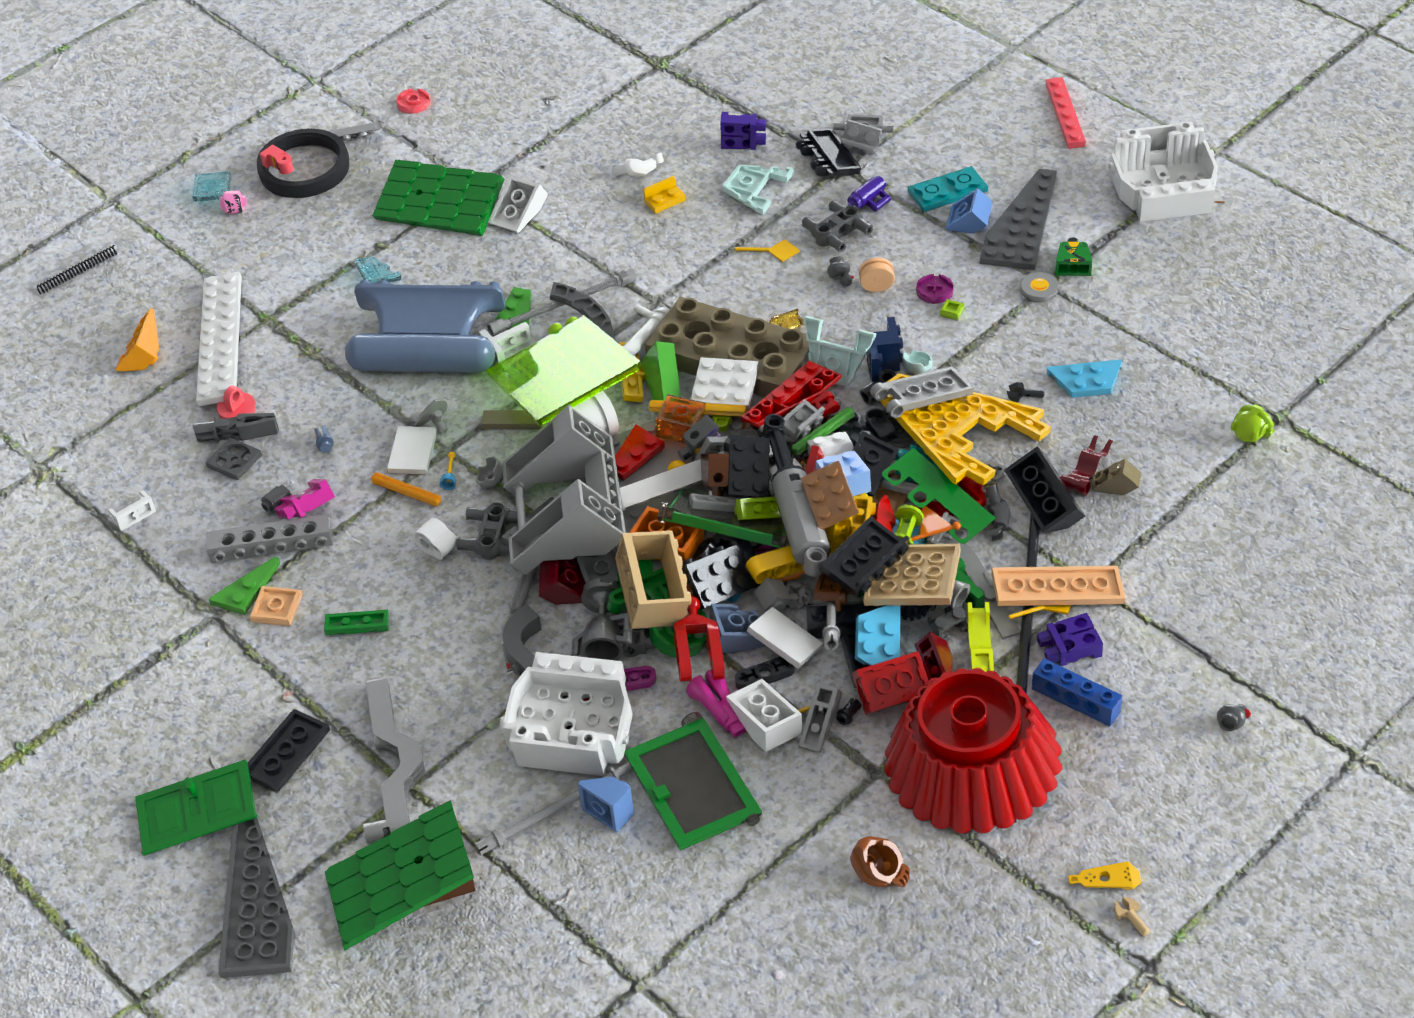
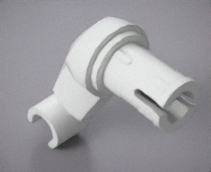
(637, 167)

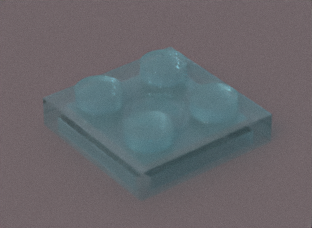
(210, 186)

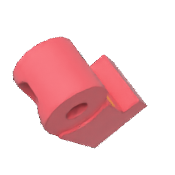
(277, 158)

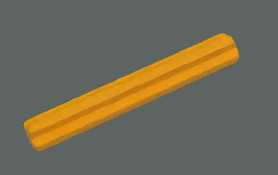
(406, 489)

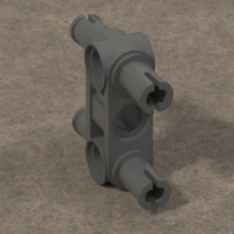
(837, 225)
(494, 524)

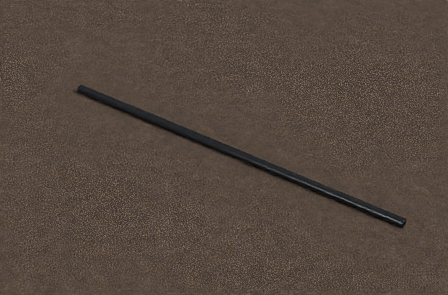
(1026, 623)

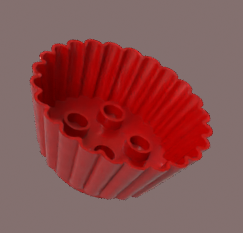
(972, 753)

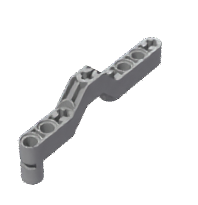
(399, 745)

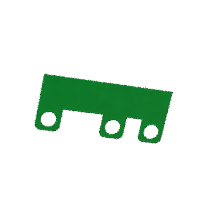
(939, 487)

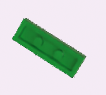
(356, 622)

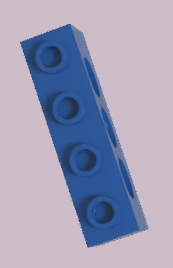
(1076, 692)

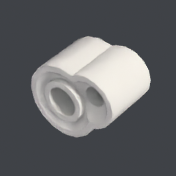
(435, 538)

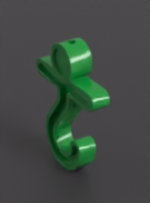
(655, 589)

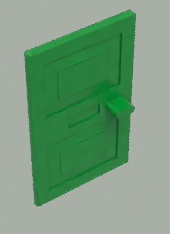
(195, 807)

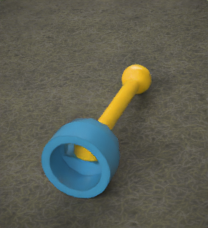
(446, 478)

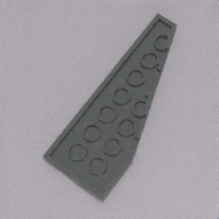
(1019, 231)
(256, 919)

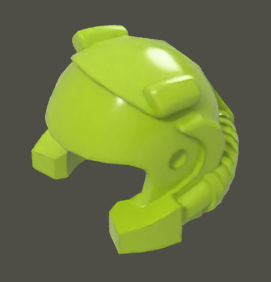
(1252, 424)

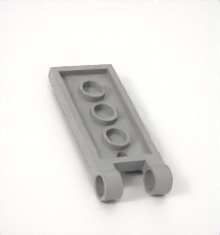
(922, 390)

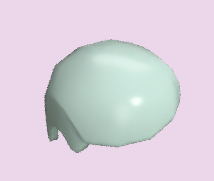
(917, 362)

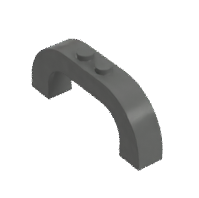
(516, 632)

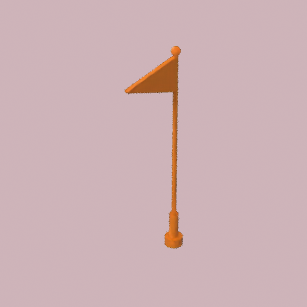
(931, 525)

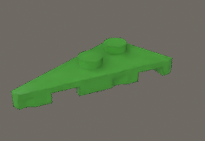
(243, 592)

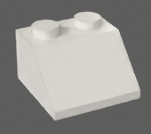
(832, 444)

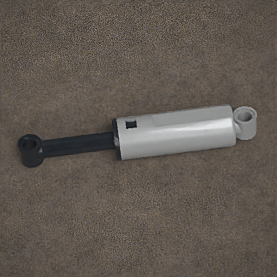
(806, 539)

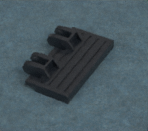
(830, 153)

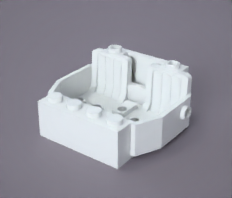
(1164, 171)
(539, 715)

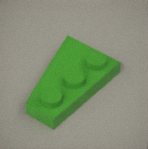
(517, 303)

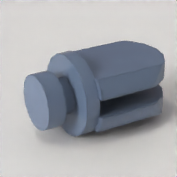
(323, 442)

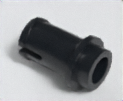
(845, 715)

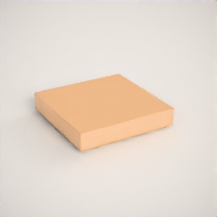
(276, 606)

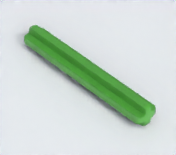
(823, 430)

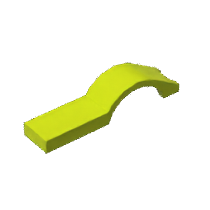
(979, 637)

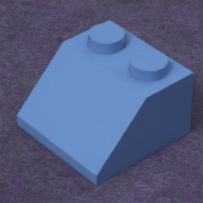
(970, 213)
(607, 801)

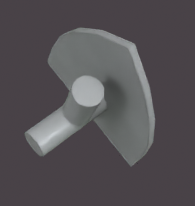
(433, 413)

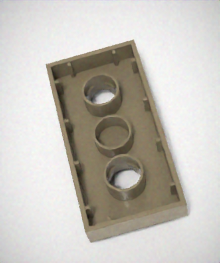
(719, 333)

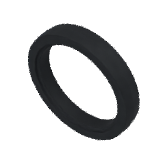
(313, 186)

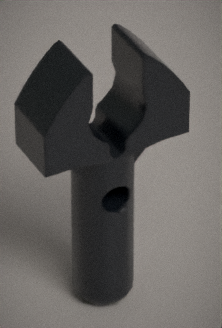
(1017, 391)

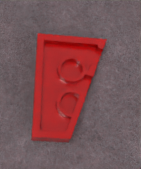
(636, 451)

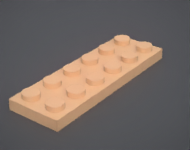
(1057, 585)

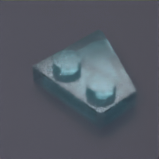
(374, 271)

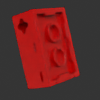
(890, 682)

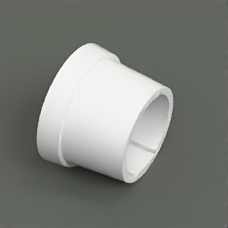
(600, 412)

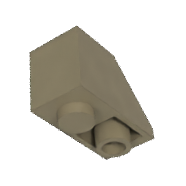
(1117, 479)

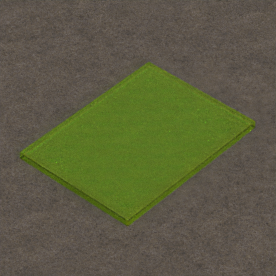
(563, 369)

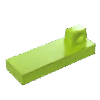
(757, 508)

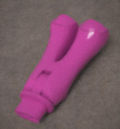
(721, 710)

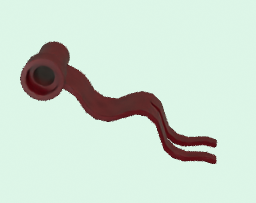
(1086, 467)

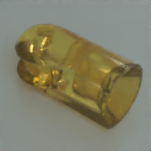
(788, 319)

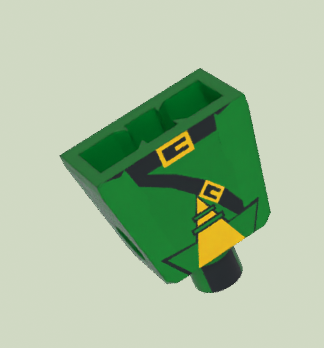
(1073, 259)

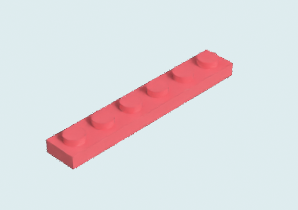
(1065, 113)

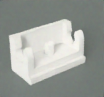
(133, 513)

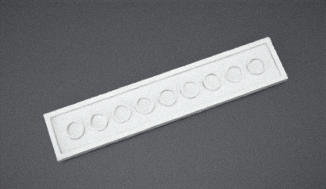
(218, 337)

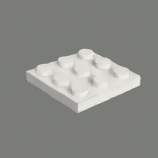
(725, 381)

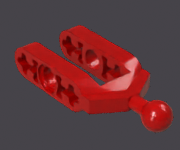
(692, 625)

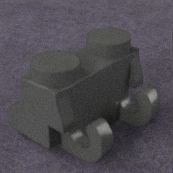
(952, 618)

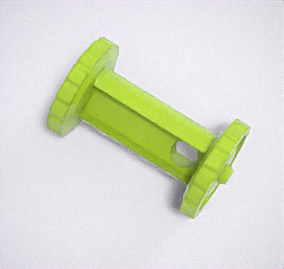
(908, 518)

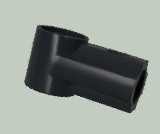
(884, 376)

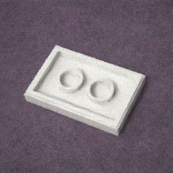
(412, 450)
(784, 637)

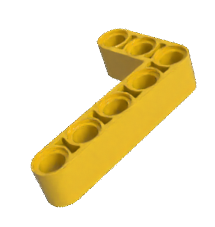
(781, 561)

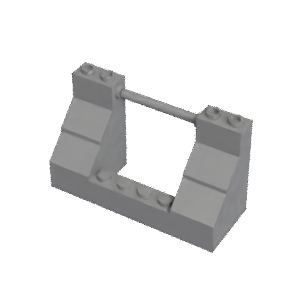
(581, 518)

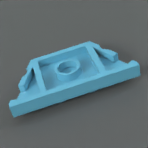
(1086, 378)
(878, 635)

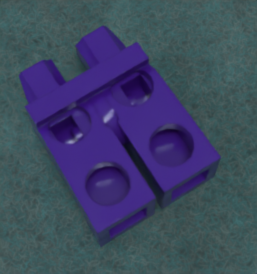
(741, 131)
(1071, 640)

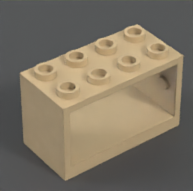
(649, 546)

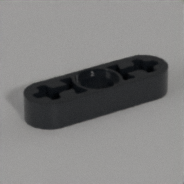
(776, 663)

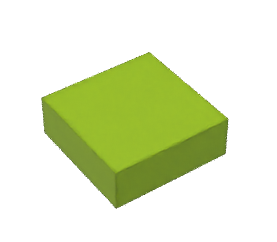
(952, 309)

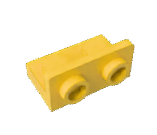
(663, 195)

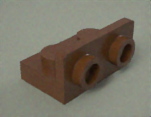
(828, 590)

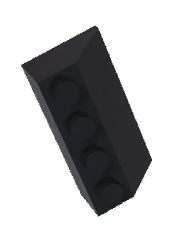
(1044, 492)
(844, 619)

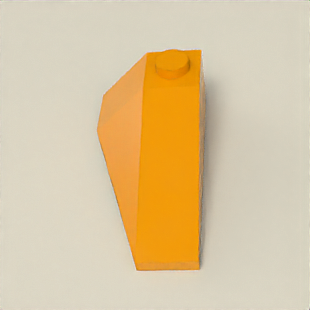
(142, 347)

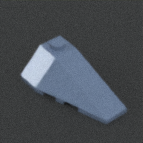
(733, 627)

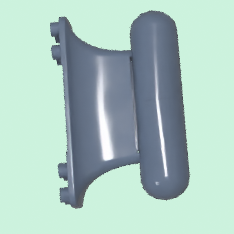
(424, 328)

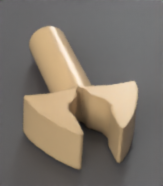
(1130, 914)

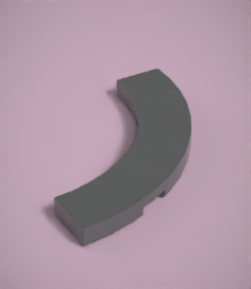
(583, 304)

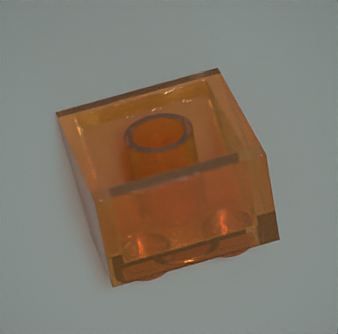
(677, 417)

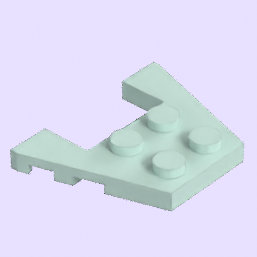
(749, 180)
(835, 356)

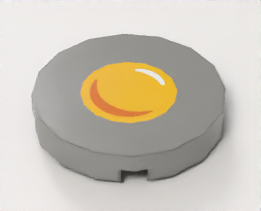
(1039, 286)

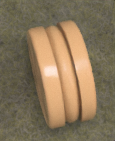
(876, 274)

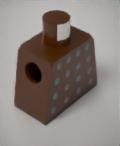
(715, 464)

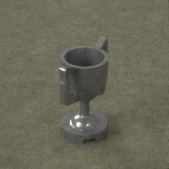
(601, 636)

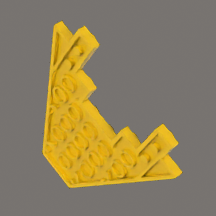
(941, 426)

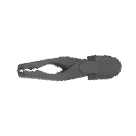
(242, 427)

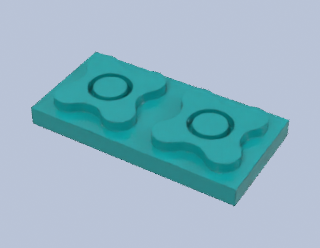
(946, 188)

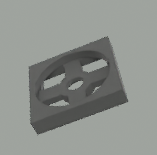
(244, 465)

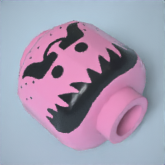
(232, 202)

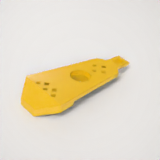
(1113, 872)

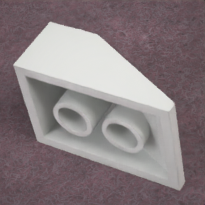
(517, 204)
(766, 715)

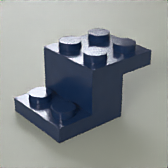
(885, 350)

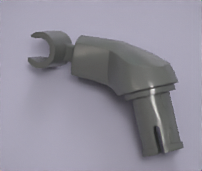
(999, 509)

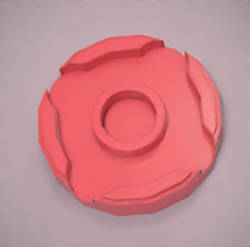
(413, 101)

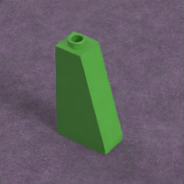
(661, 371)

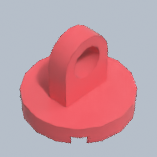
(238, 404)

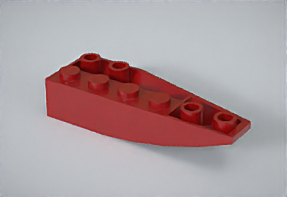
(805, 384)

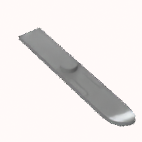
(979, 576)

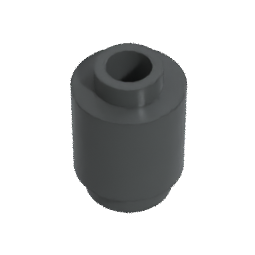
(273, 498)

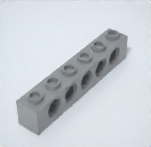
(269, 538)

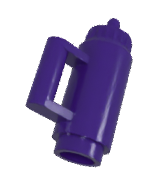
(867, 192)

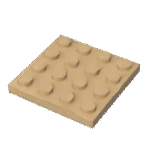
(918, 577)

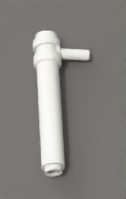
(638, 341)

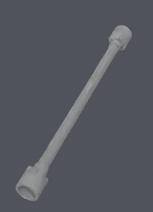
(498, 326)

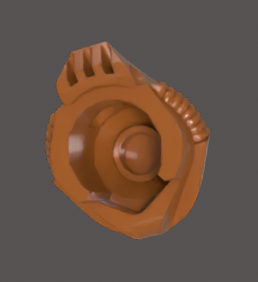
(879, 862)

